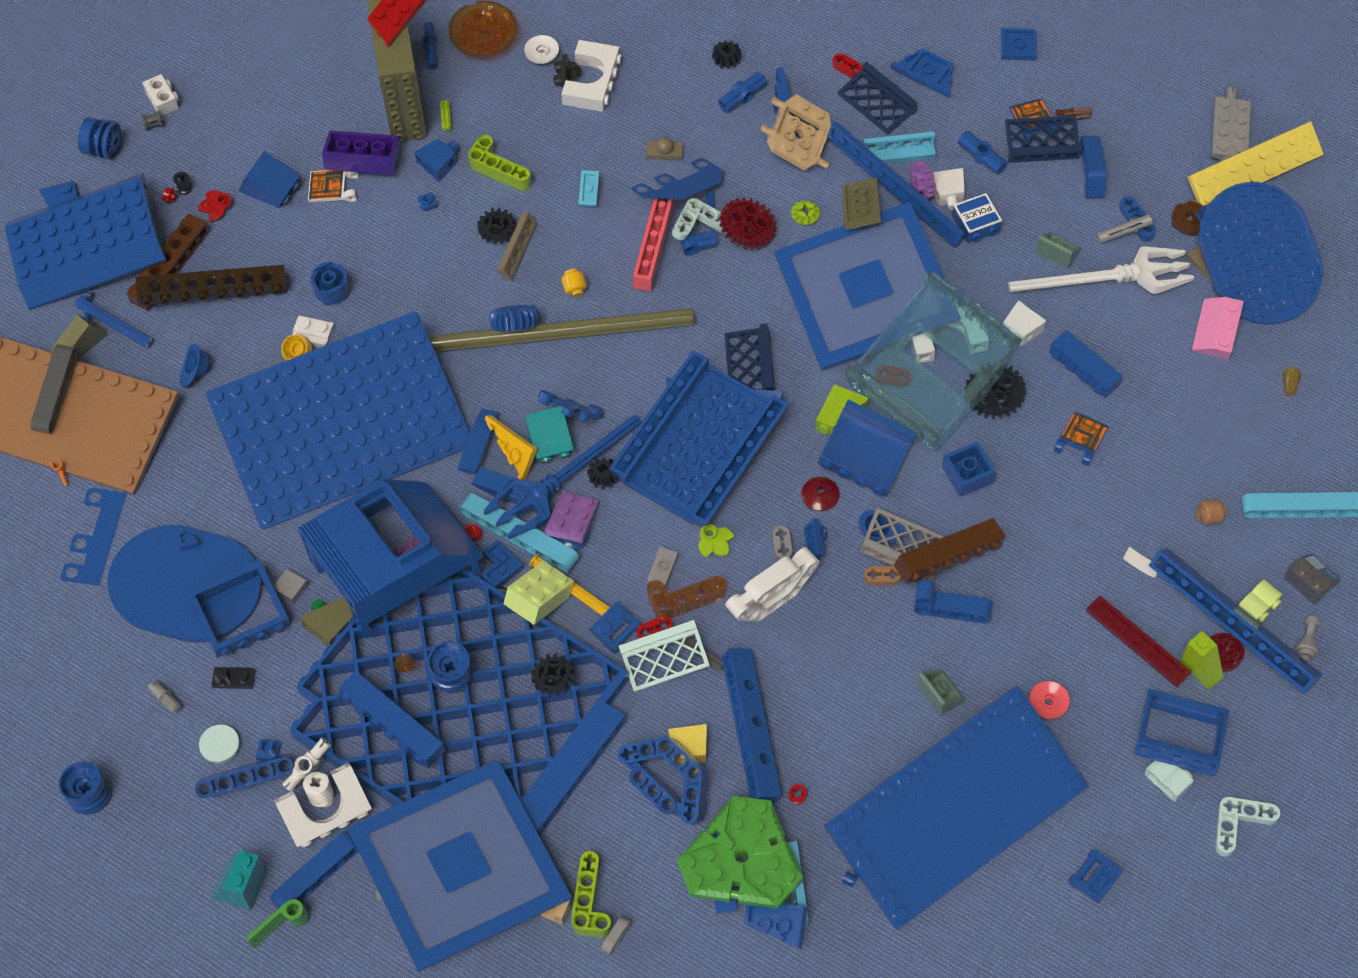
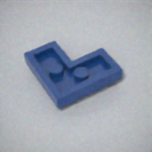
(504, 565)

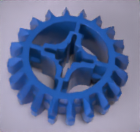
(514, 318)

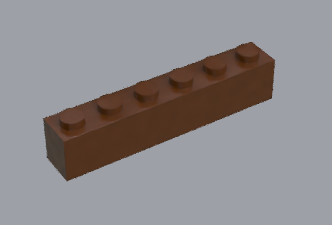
(949, 551)

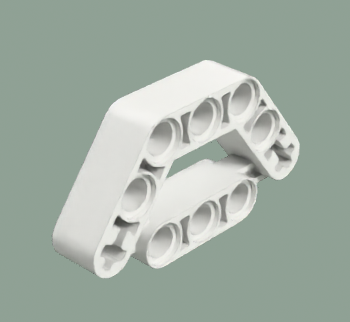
(773, 587)

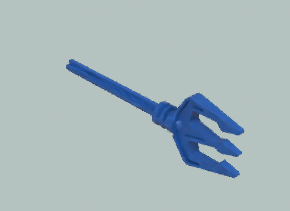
(536, 495)

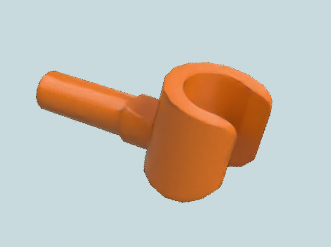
(60, 470)

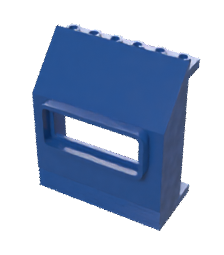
(363, 563)

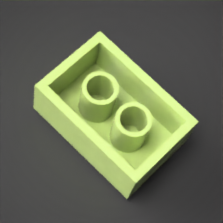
(538, 592)

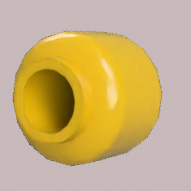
(574, 282)

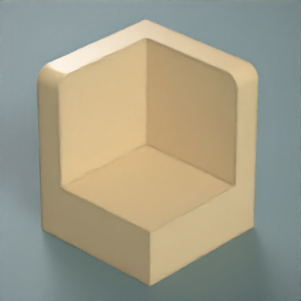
(559, 913)

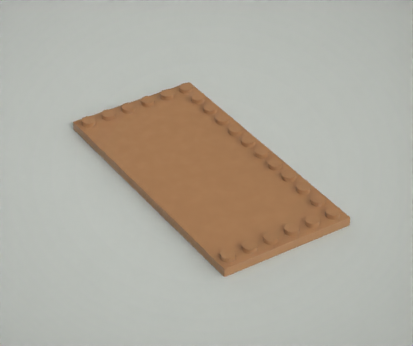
(103, 427)

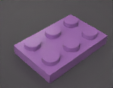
(571, 517)

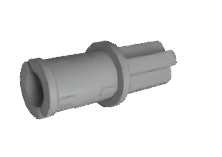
(164, 696)

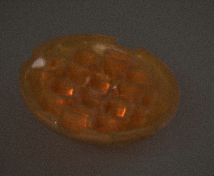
(483, 29)

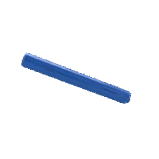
(113, 322)

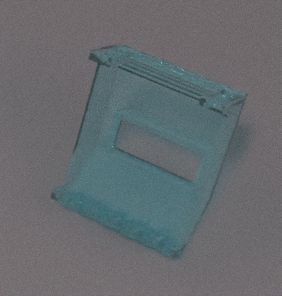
(910, 390)

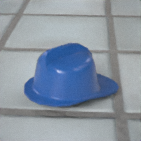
(195, 365)
(865, 520)

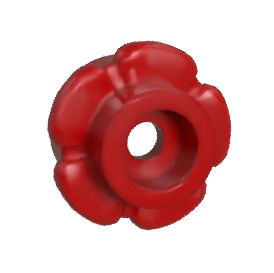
(169, 195)
(472, 528)

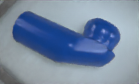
(710, 199)

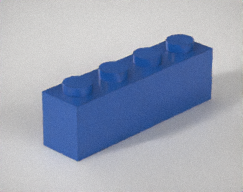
(1085, 364)

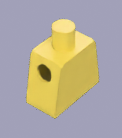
(693, 739)

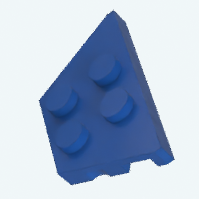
(927, 70)

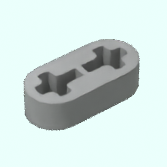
(786, 543)
(616, 935)

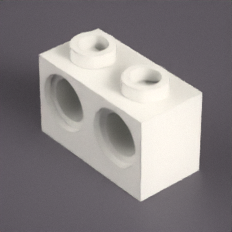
(160, 94)

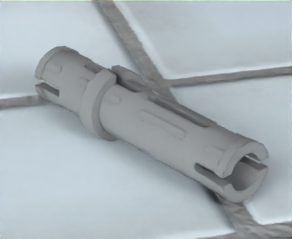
(1145, 221)

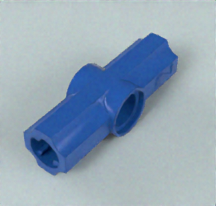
(742, 92)
(982, 152)

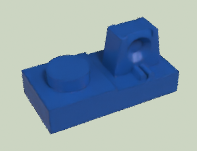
(814, 537)

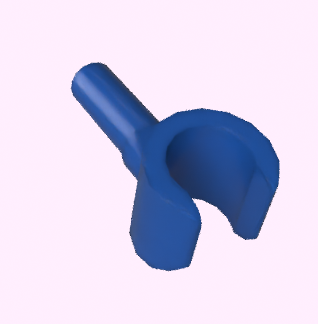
(849, 879)

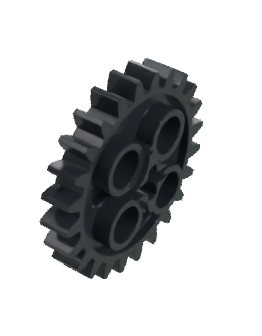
(1012, 395)

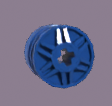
(99, 138)
(443, 658)
(84, 788)

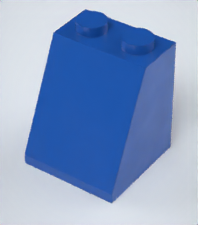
(270, 181)

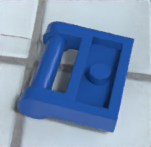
(609, 623)
(1100, 881)

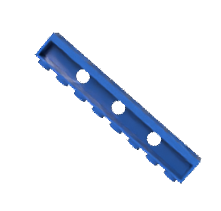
(752, 738)

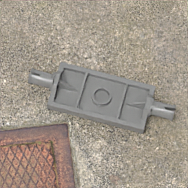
(1230, 125)

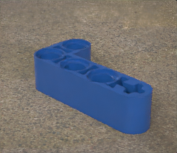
(1094, 166)
(951, 605)

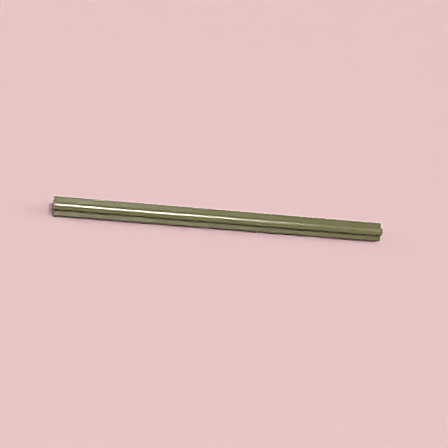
(563, 330)

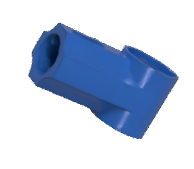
(698, 241)

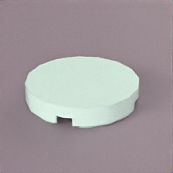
(219, 744)

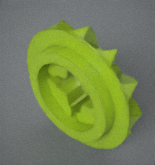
(800, 217)

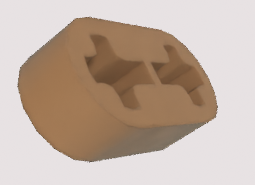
(882, 576)

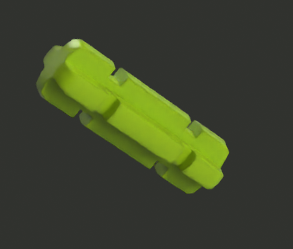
(445, 115)

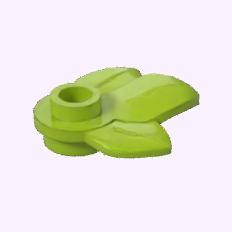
(716, 543)

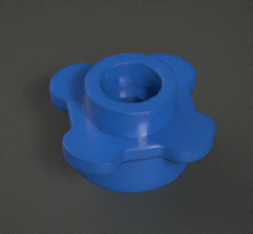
(427, 205)

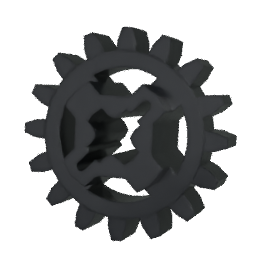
(496, 226)
(551, 679)

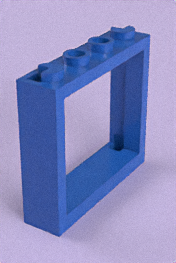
(225, 582)
(1175, 754)

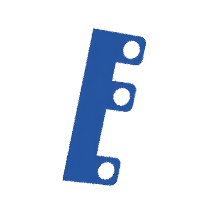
(100, 543)

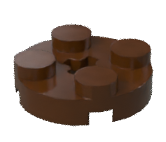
(1181, 223)

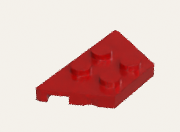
(392, 17)

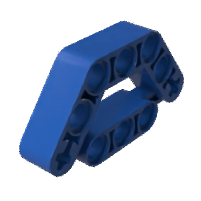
(683, 807)

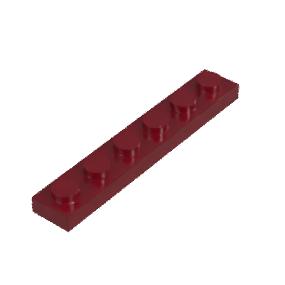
(1138, 641)

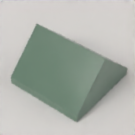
(1057, 249)
(939, 691)

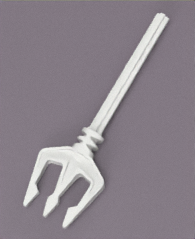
(1140, 271)

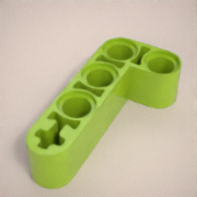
(486, 162)
(588, 893)

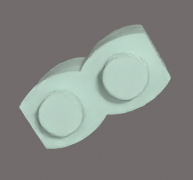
(1169, 779)

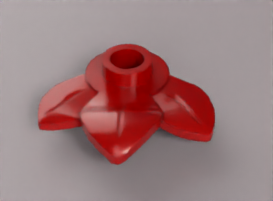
(215, 204)

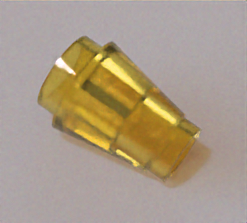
(1291, 380)

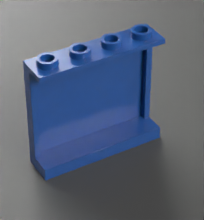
(866, 448)

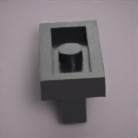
(233, 678)

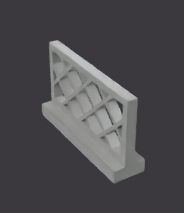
(884, 552)

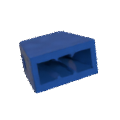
(437, 158)

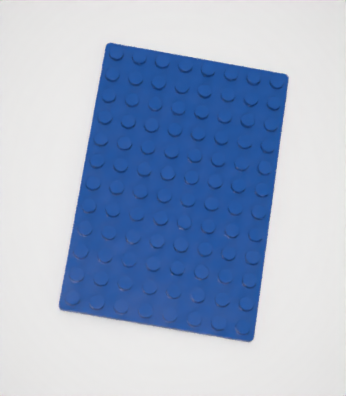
(339, 419)

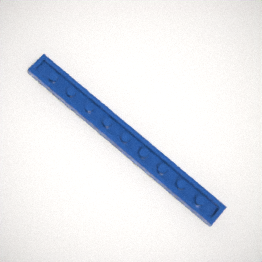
(895, 184)

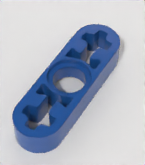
(1136, 211)

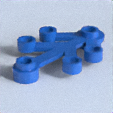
(570, 406)

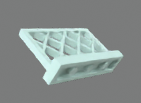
(658, 640)

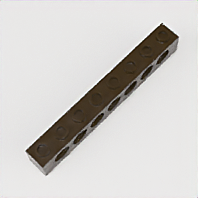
(203, 279)

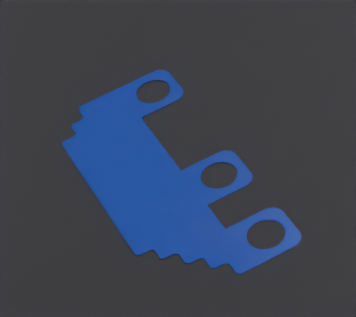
(680, 189)

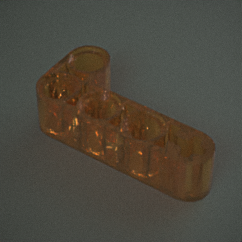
(687, 594)

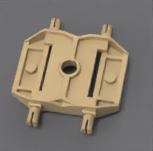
(782, 139)

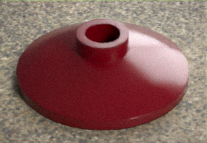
(820, 501)

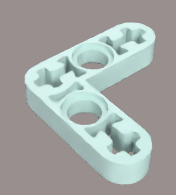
(695, 214)
(1233, 817)

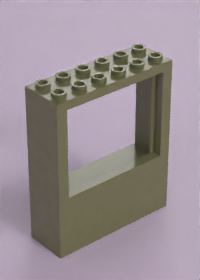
(399, 84)

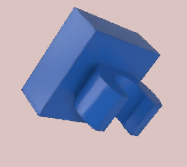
(267, 749)

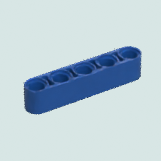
(237, 783)
(316, 870)

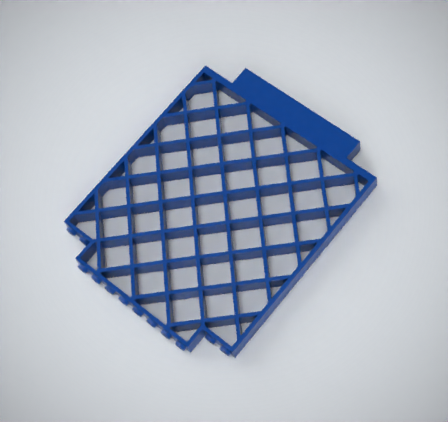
(559, 775)

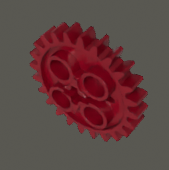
(747, 223)

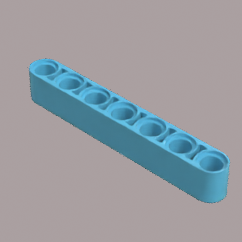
(1300, 505)
(533, 541)

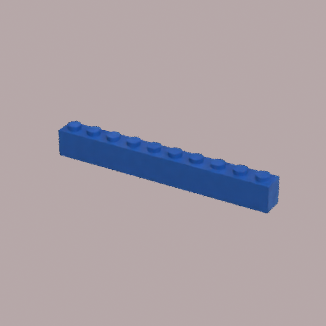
(1235, 620)

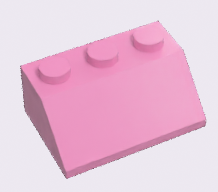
(1217, 327)

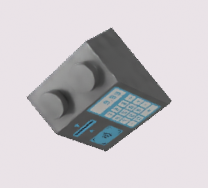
(1311, 578)

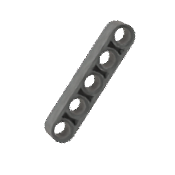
(54, 389)

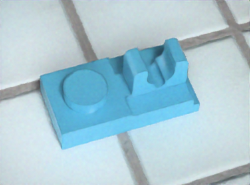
(588, 188)

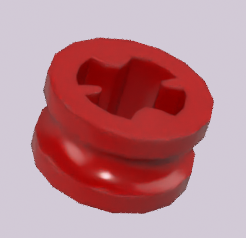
(799, 800)

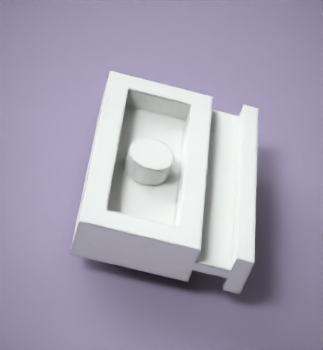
(315, 330)

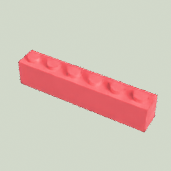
(653, 244)

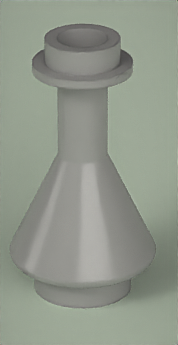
(1307, 646)

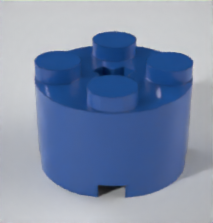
(330, 283)

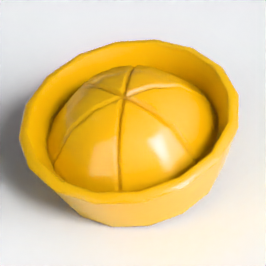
(295, 346)

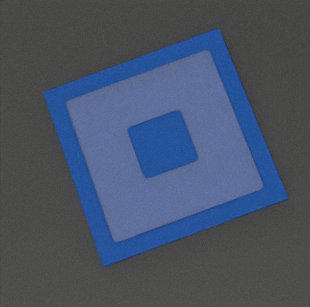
(856, 281)
(458, 864)

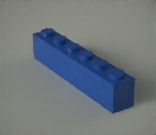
(391, 719)

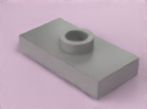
(662, 566)

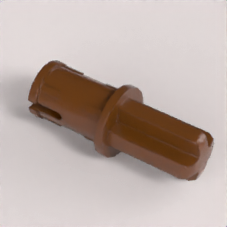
(1084, 112)

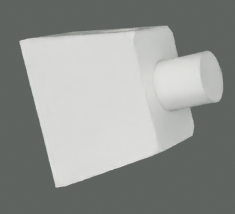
(949, 187)
(1024, 323)

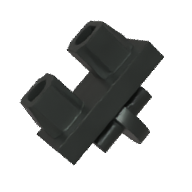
(568, 71)

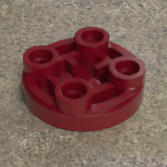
(1230, 651)

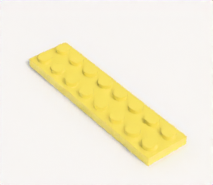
(1257, 162)

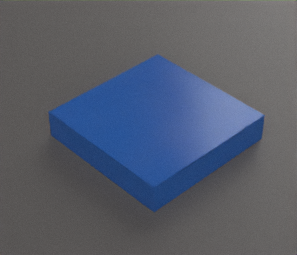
(1018, 44)

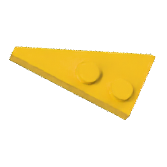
(517, 449)

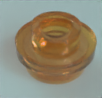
(404, 663)

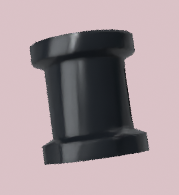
(181, 186)

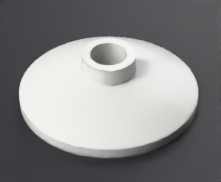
(541, 49)

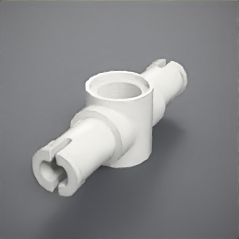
(299, 771)

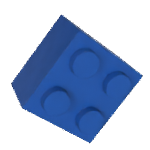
(968, 469)

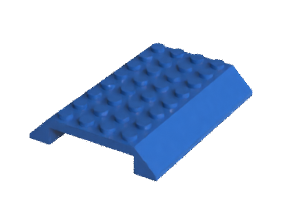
(84, 242)
(697, 440)

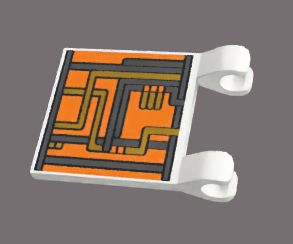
(330, 186)

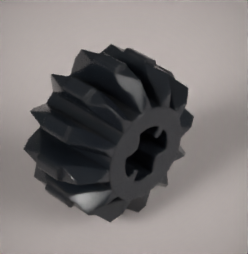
(726, 54)
(600, 473)

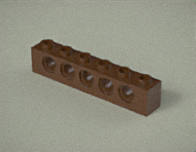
(177, 249)

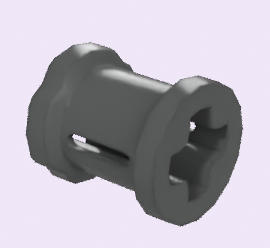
(152, 120)

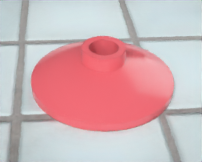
(1050, 692)

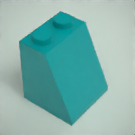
(549, 434)
(241, 880)

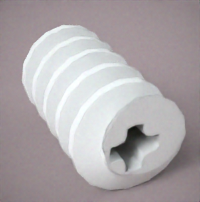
(318, 789)

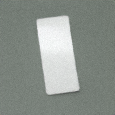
(1139, 562)

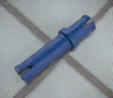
(430, 40)

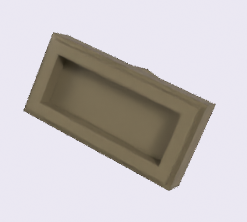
(664, 149)

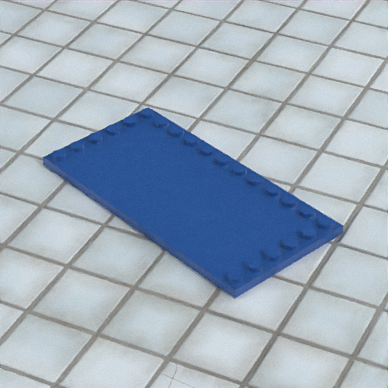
(955, 807)

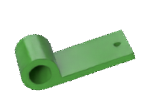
(291, 910)

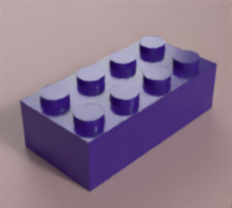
(361, 152)

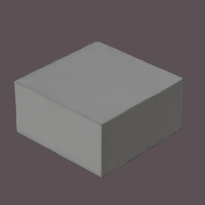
(290, 586)

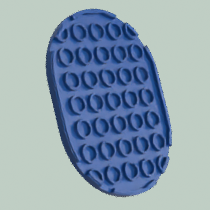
(1261, 252)
(152, 580)

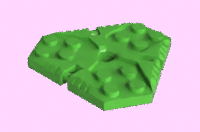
(746, 831)

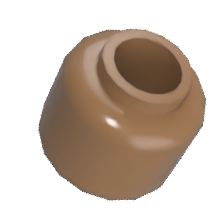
(1211, 511)

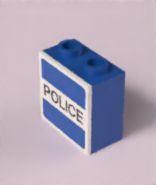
(977, 218)

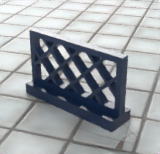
(890, 91)
(1041, 152)
(764, 356)

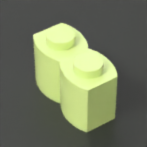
(1261, 601)

